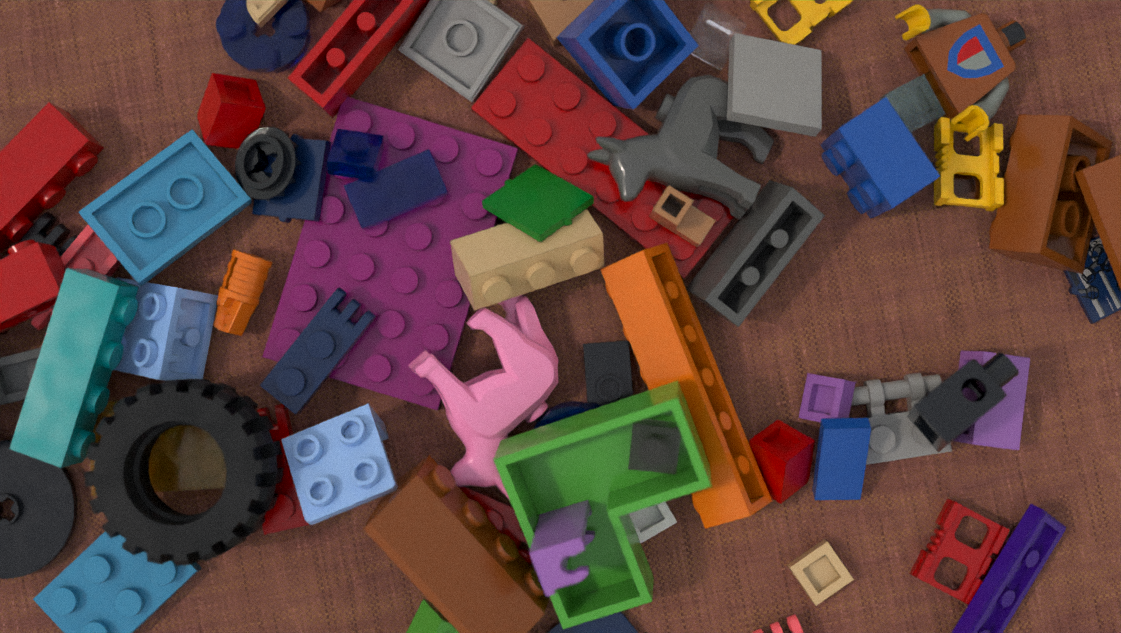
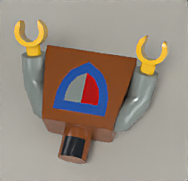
(963, 61)

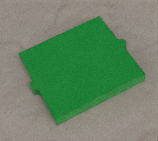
(538, 202)

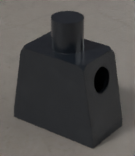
(946, 411)

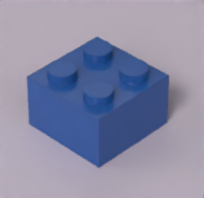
(627, 47)
(878, 160)

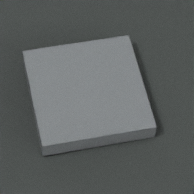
(461, 42)
(774, 85)

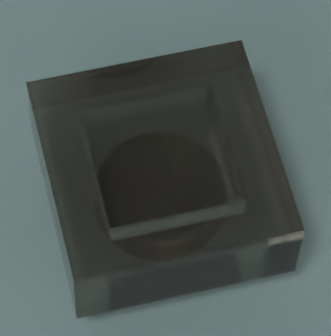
(654, 446)

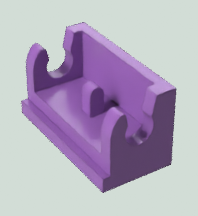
(1003, 423)
(557, 537)

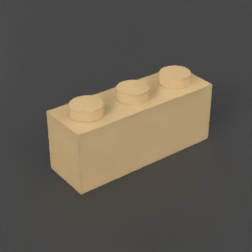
(509, 263)

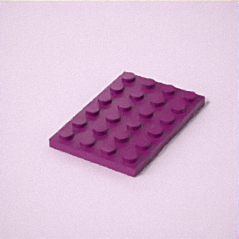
(399, 266)

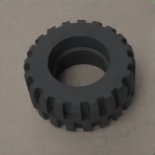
(125, 484)

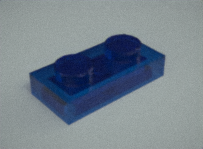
(396, 190)

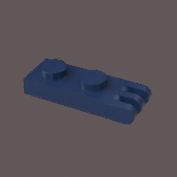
(316, 352)

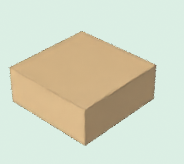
(820, 572)

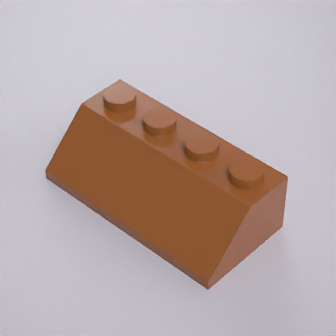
(456, 554)

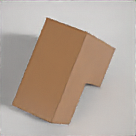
(557, 15)
(679, 216)

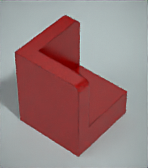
(230, 110)
(783, 459)

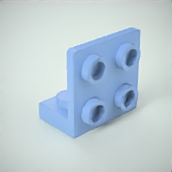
(168, 333)
(340, 464)

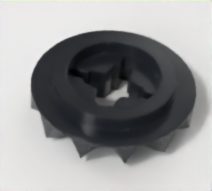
(252, 160)

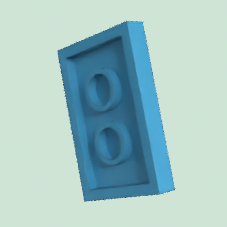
(165, 207)
(111, 589)

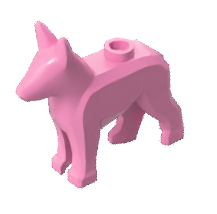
(498, 399)

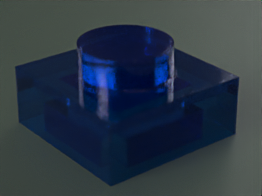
(355, 154)

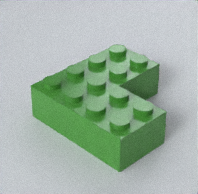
(590, 461)

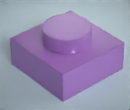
(826, 398)

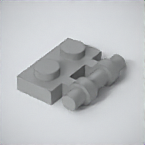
(893, 433)

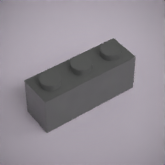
(755, 252)

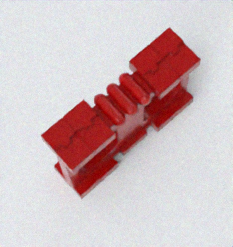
(946, 545)

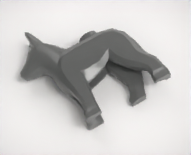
(687, 148)

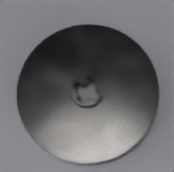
(42, 509)

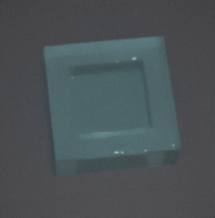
(915, 103)

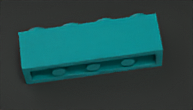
(75, 367)

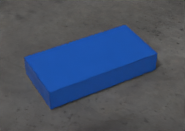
(841, 458)

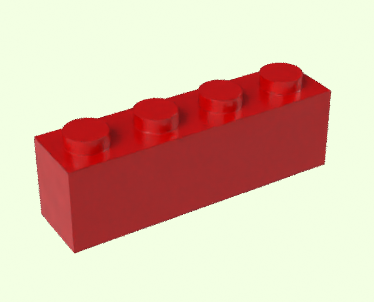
(353, 49)
(39, 168)
(28, 282)

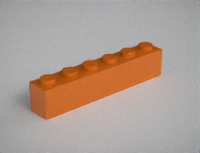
(673, 348)

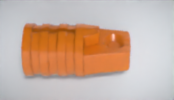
(240, 291)

